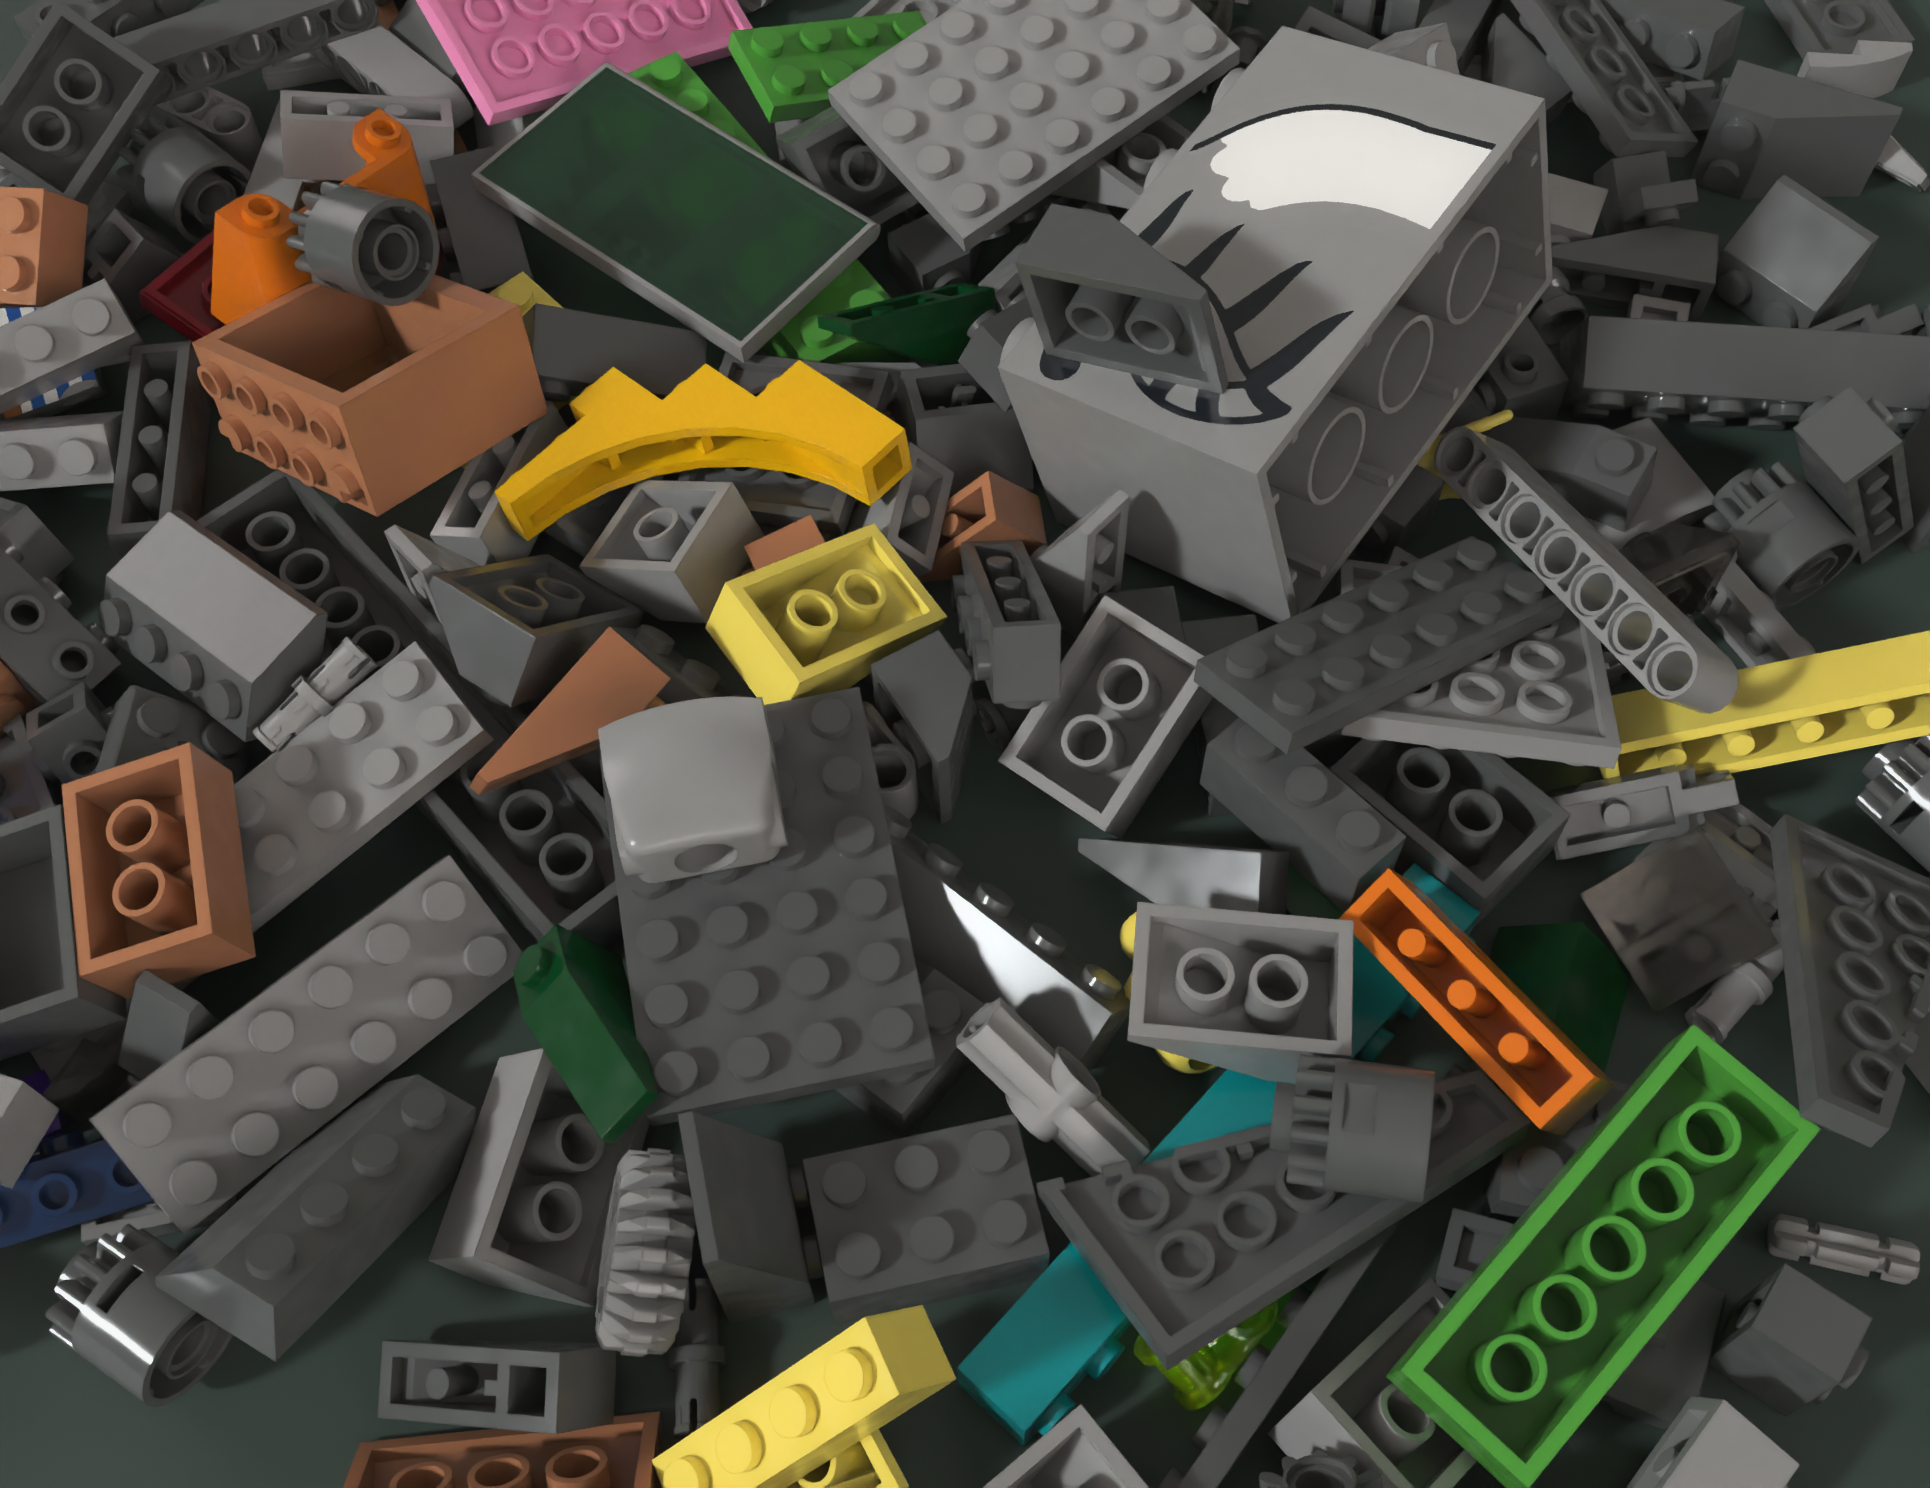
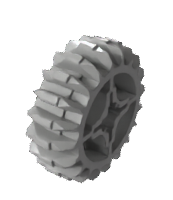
(645, 1254)

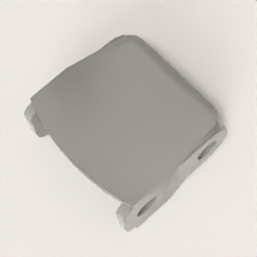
(693, 788)

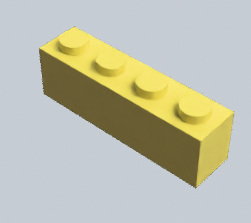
(814, 1407)

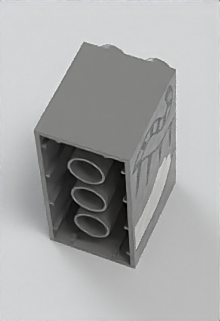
(1362, 272)

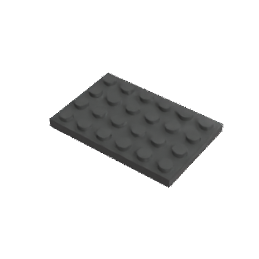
(786, 966)

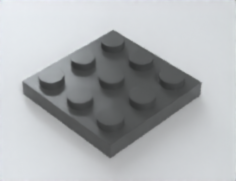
(782, 496)

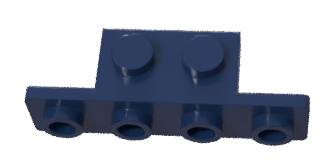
(67, 1186)

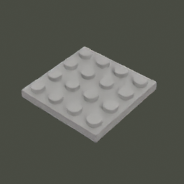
(1526, 700)

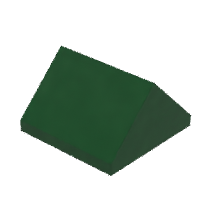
(1568, 979)

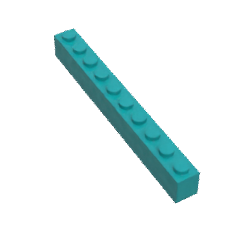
(1067, 1317)

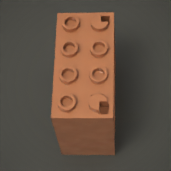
(369, 391)

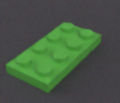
(799, 62)

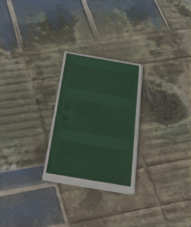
(676, 209)

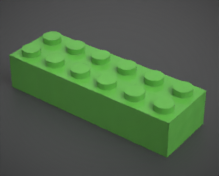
(1602, 1257)

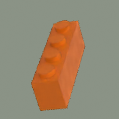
(1477, 1004)

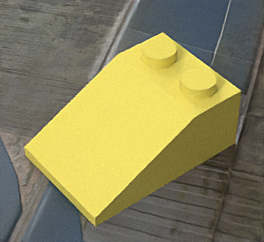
(821, 616)

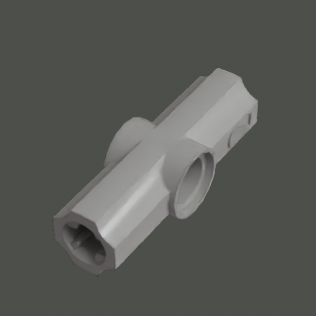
(1049, 1090)

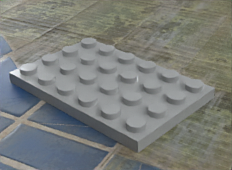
(1023, 97)

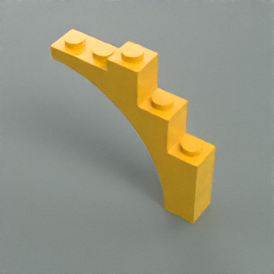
(707, 421)

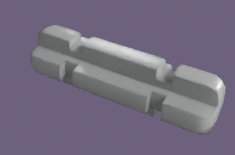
(1843, 1249)

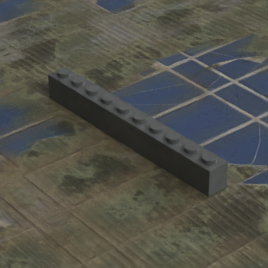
(952, 919)

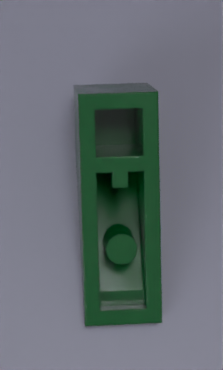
(918, 325)
(584, 1020)

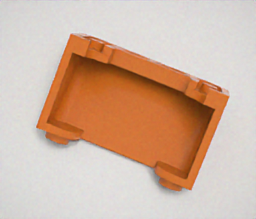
(251, 232)

